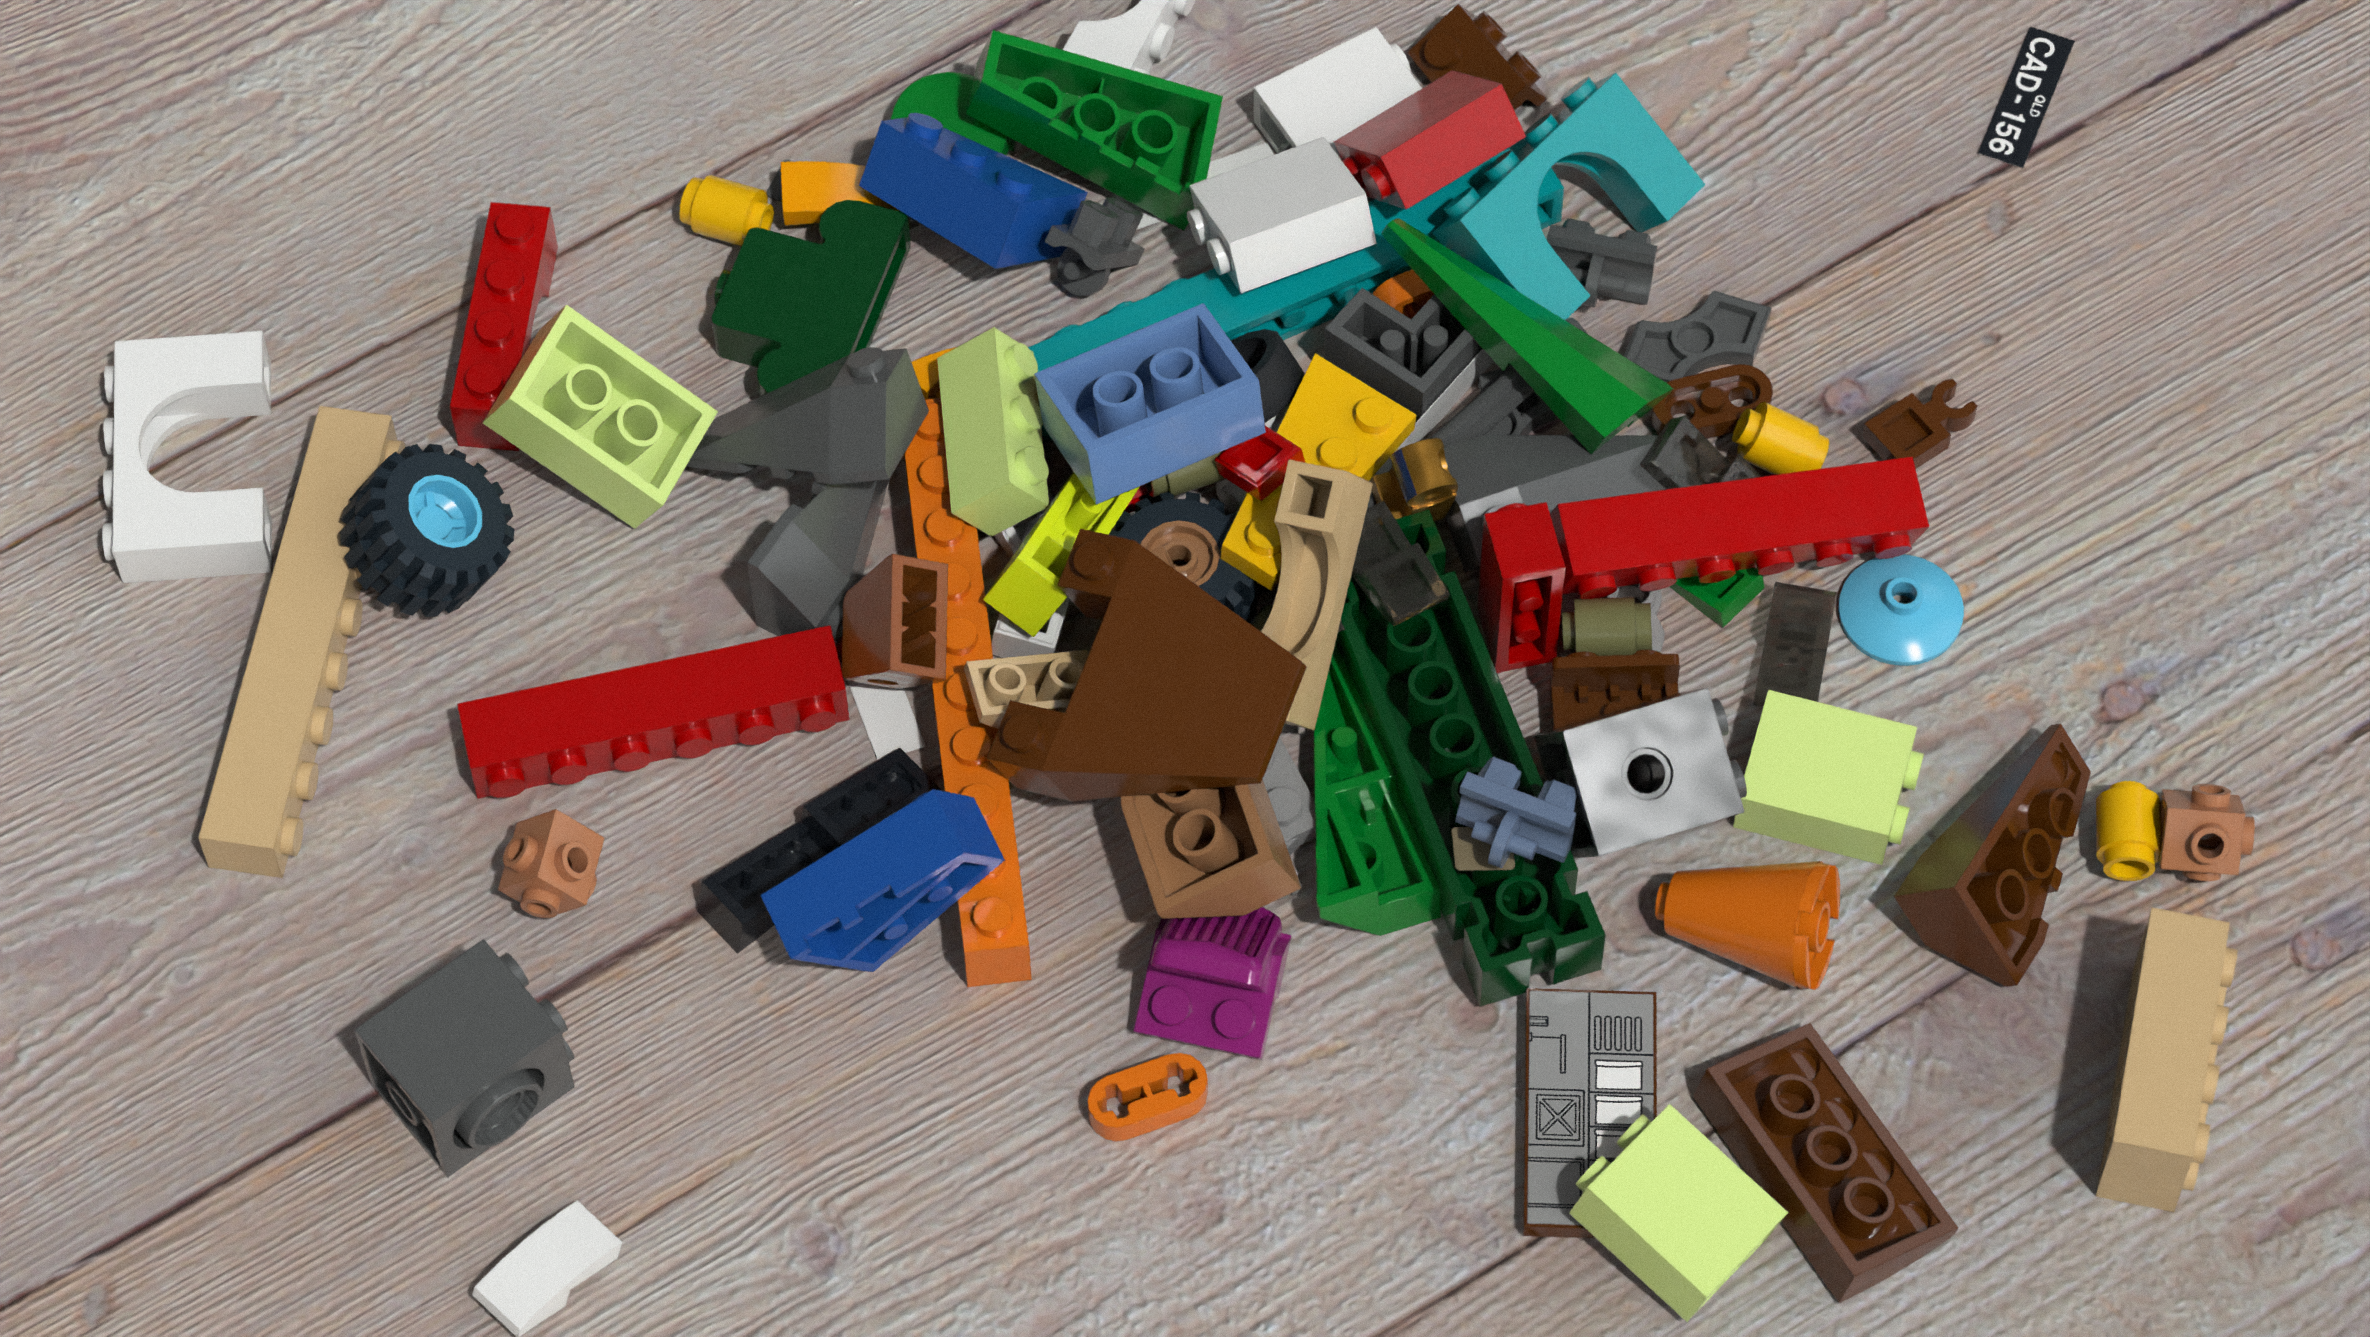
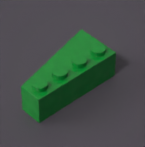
(1100, 121)

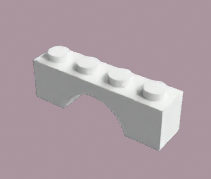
(1133, 37)

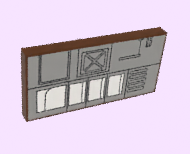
(1584, 1087)

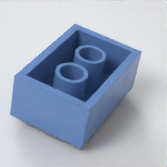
(1150, 403)

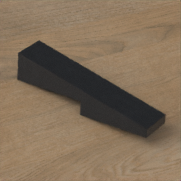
(732, 896)

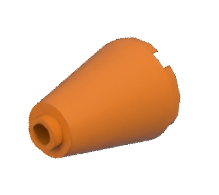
(1757, 916)

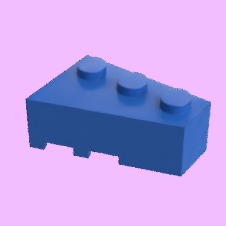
(968, 191)
(884, 883)

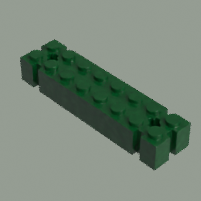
(1446, 716)

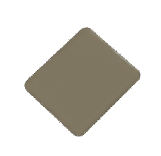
(1472, 853)

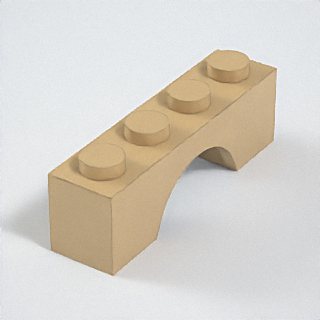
(1319, 536)

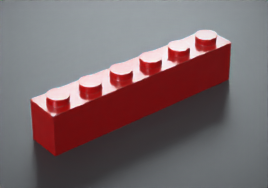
(1739, 527)
(654, 712)

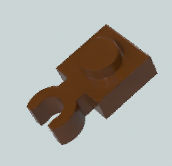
(1916, 428)

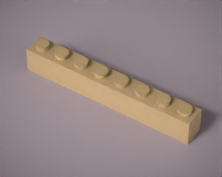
(295, 656)

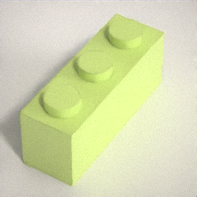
(993, 432)

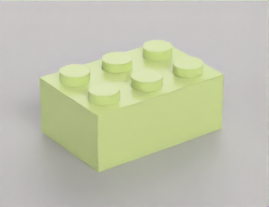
(600, 417)

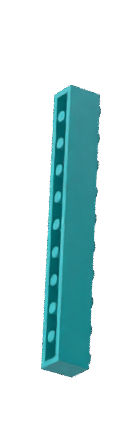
(1296, 300)

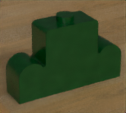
(806, 302)

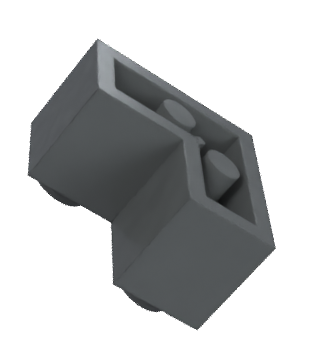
(1400, 355)

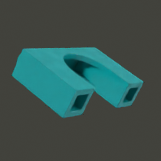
(1598, 133)

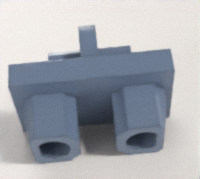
(1514, 819)

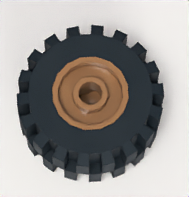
(1194, 541)

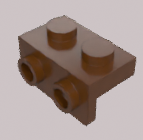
(1474, 48)
(1596, 685)

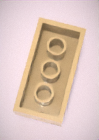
(2167, 1060)

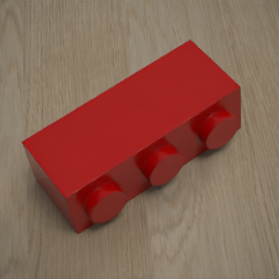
(1520, 586)

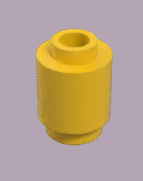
(724, 208)
(1779, 440)
(2128, 831)

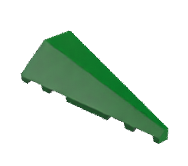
(1572, 372)
(1366, 848)

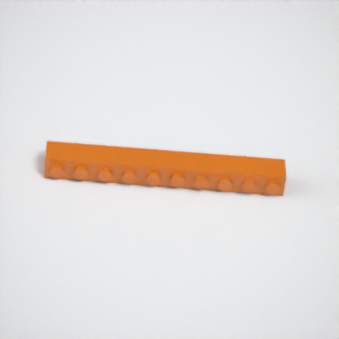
(994, 909)

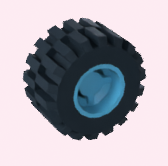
(427, 530)

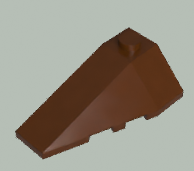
(1989, 873)

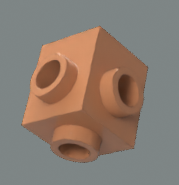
(2204, 832)
(551, 864)

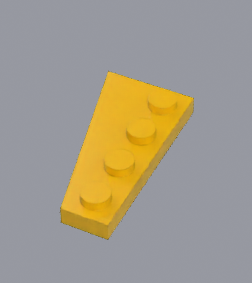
(1337, 427)

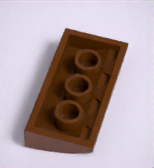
(1825, 1160)

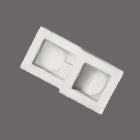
(545, 1266)

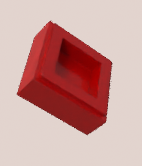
(1259, 463)

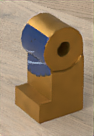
(1417, 481)

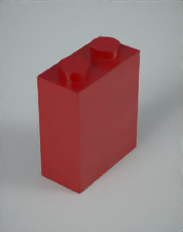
(1430, 139)

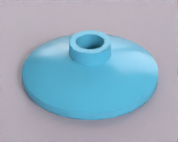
(1895, 630)

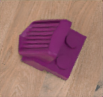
(1214, 981)

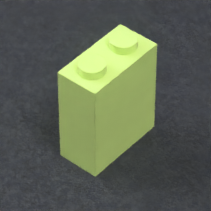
(1829, 777)
(1675, 1210)

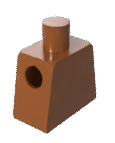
(896, 624)

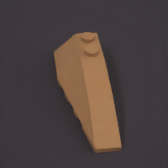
(1209, 847)

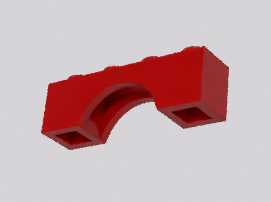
(509, 281)

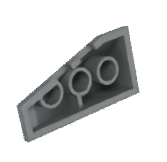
(837, 422)
(1533, 471)
(815, 558)

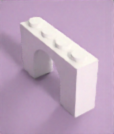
(155, 392)

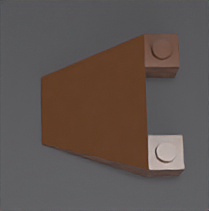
(1167, 697)

